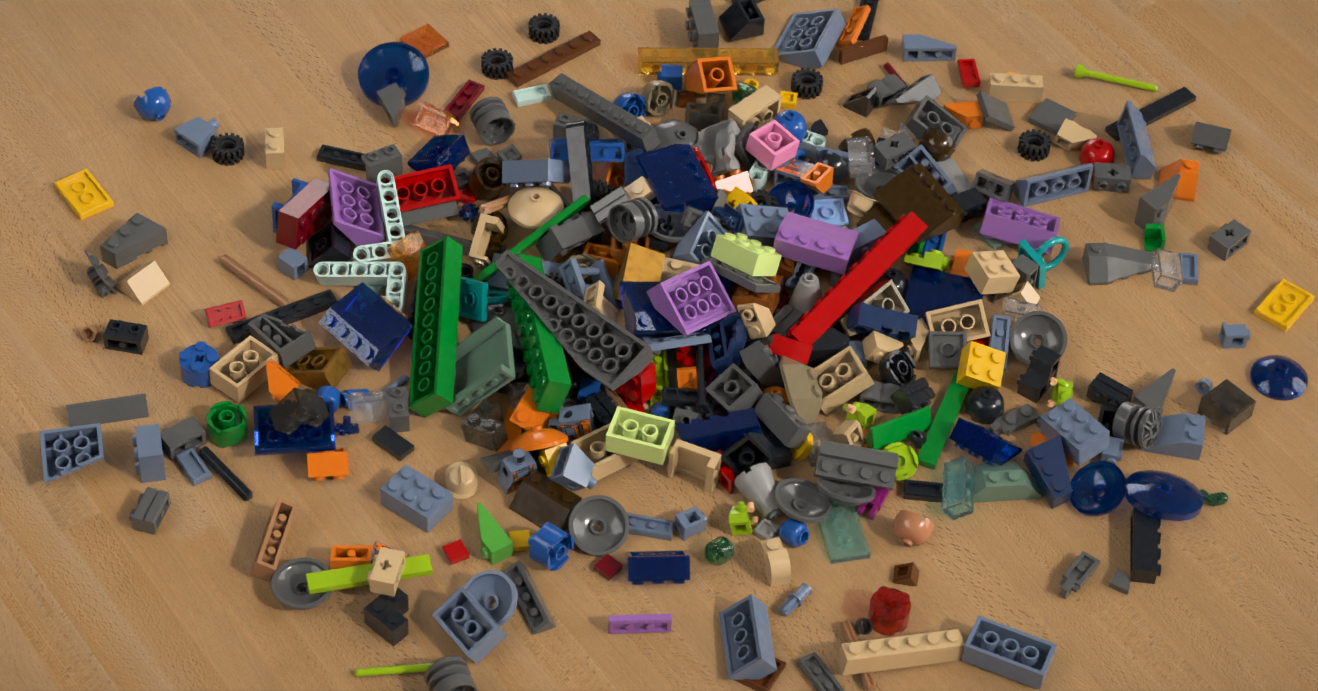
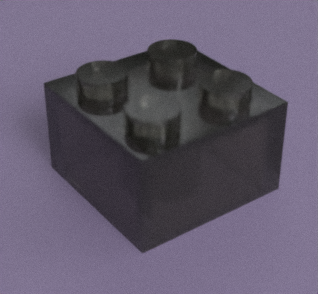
(1226, 406)

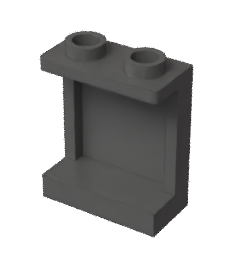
(382, 159)

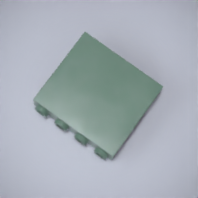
(482, 365)

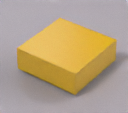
(788, 99)
(520, 540)

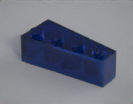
(719, 431)

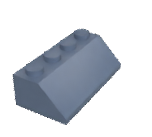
(1136, 142)
(1053, 184)
(747, 640)

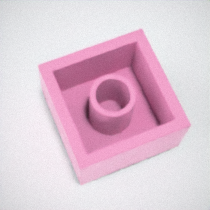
(772, 145)

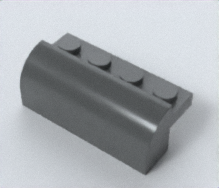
(855, 464)

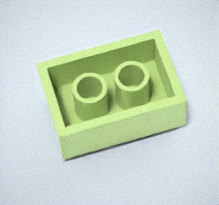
(746, 254)
(639, 435)

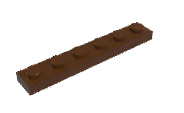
(553, 59)

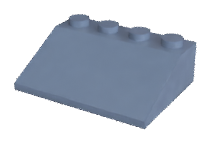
(810, 38)

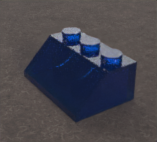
(441, 151)
(983, 443)
(658, 566)

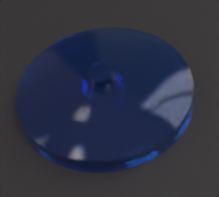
(391, 64)
(1164, 495)

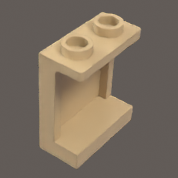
(481, 239)
(595, 298)
(694, 462)

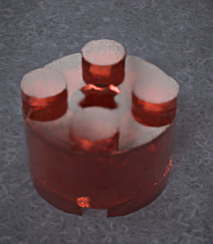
(889, 611)

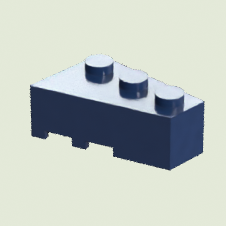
(728, 340)

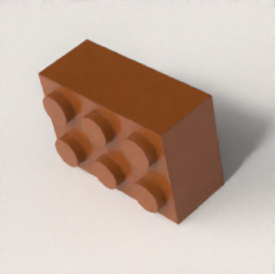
(769, 300)

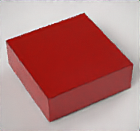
(455, 552)

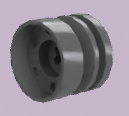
(492, 120)
(632, 219)
(1137, 424)
(450, 675)

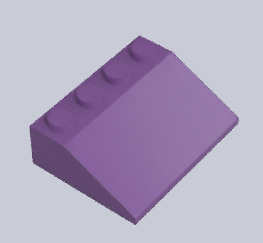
(356, 208)
(1015, 223)
(815, 242)
(692, 299)

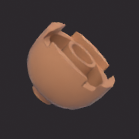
(911, 528)

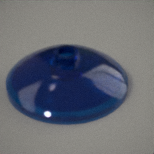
(795, 197)
(1278, 377)
(1094, 480)

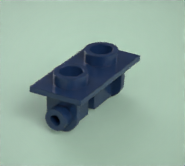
(730, 216)

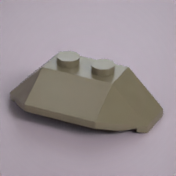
(801, 388)

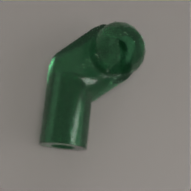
(1214, 499)

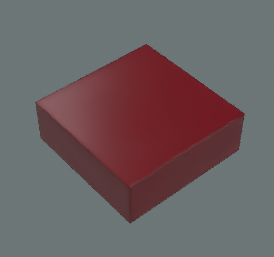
(608, 567)

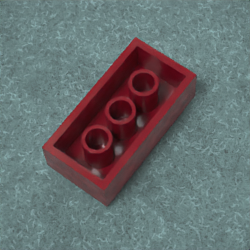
(304, 214)

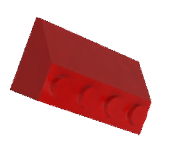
(425, 188)

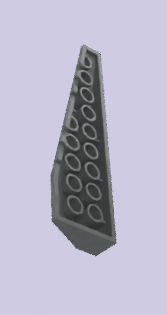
(589, 337)

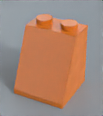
(711, 75)

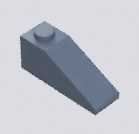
(923, 48)

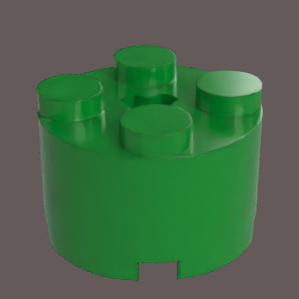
(227, 424)

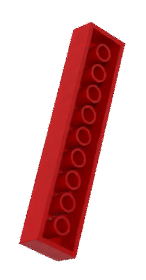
(858, 279)

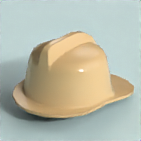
(860, 204)
(461, 480)

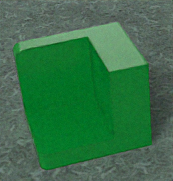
(1153, 237)

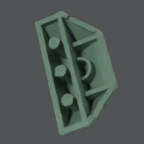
(1004, 483)

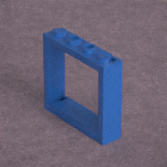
(600, 150)

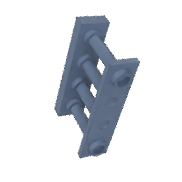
(574, 281)

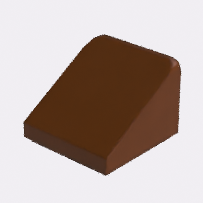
(684, 97)
(906, 574)

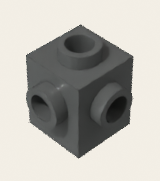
(681, 414)

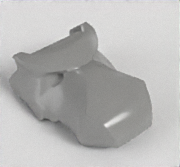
(718, 145)

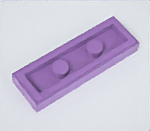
(639, 623)

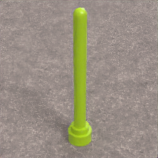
(1081, 71)
(388, 670)

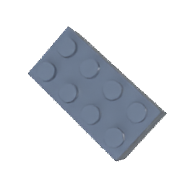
(1009, 652)

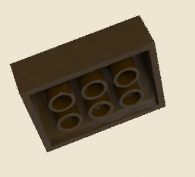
(924, 196)

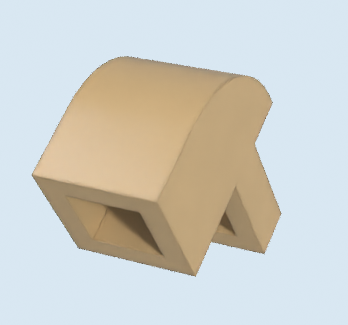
(776, 562)

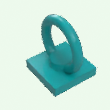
(1036, 256)
(476, 297)

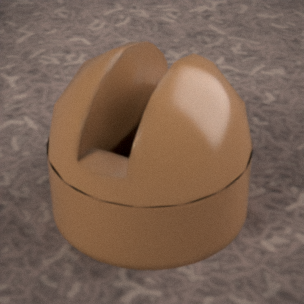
(87, 332)

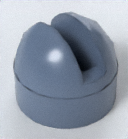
(1206, 389)

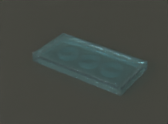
(844, 535)

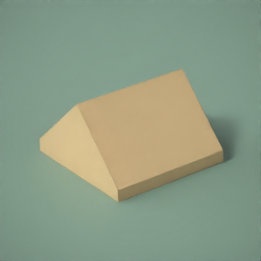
(144, 283)

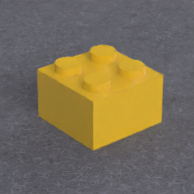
(980, 366)

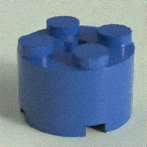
(196, 363)
(550, 546)

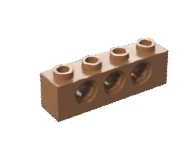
(273, 540)

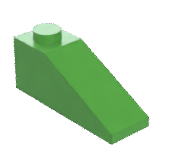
(493, 540)

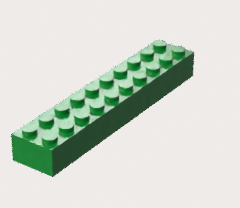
(435, 327)
(541, 351)

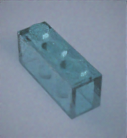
(958, 488)

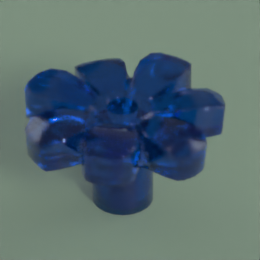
(468, 211)
(346, 427)

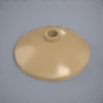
(534, 206)

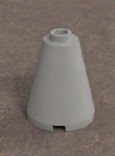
(806, 293)
(759, 488)

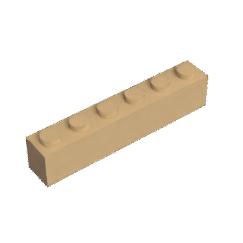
(900, 652)

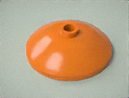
(538, 439)

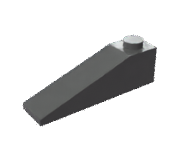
(1111, 262)

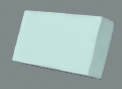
(531, 95)

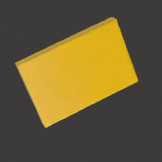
(84, 194)
(1284, 305)

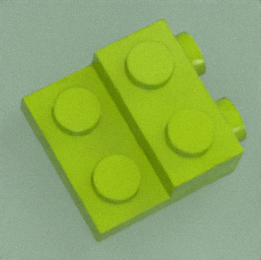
(931, 260)

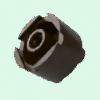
(486, 179)

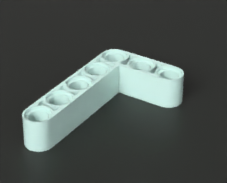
(760, 174)
(389, 224)
(369, 277)

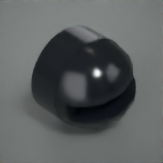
(917, 438)
(867, 625)

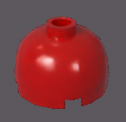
(1097, 151)

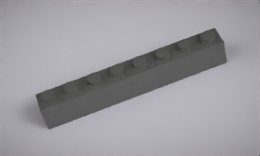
(604, 113)

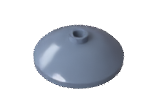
(493, 587)

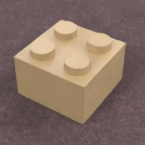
(992, 272)

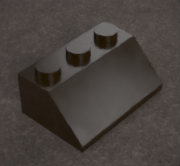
(544, 501)

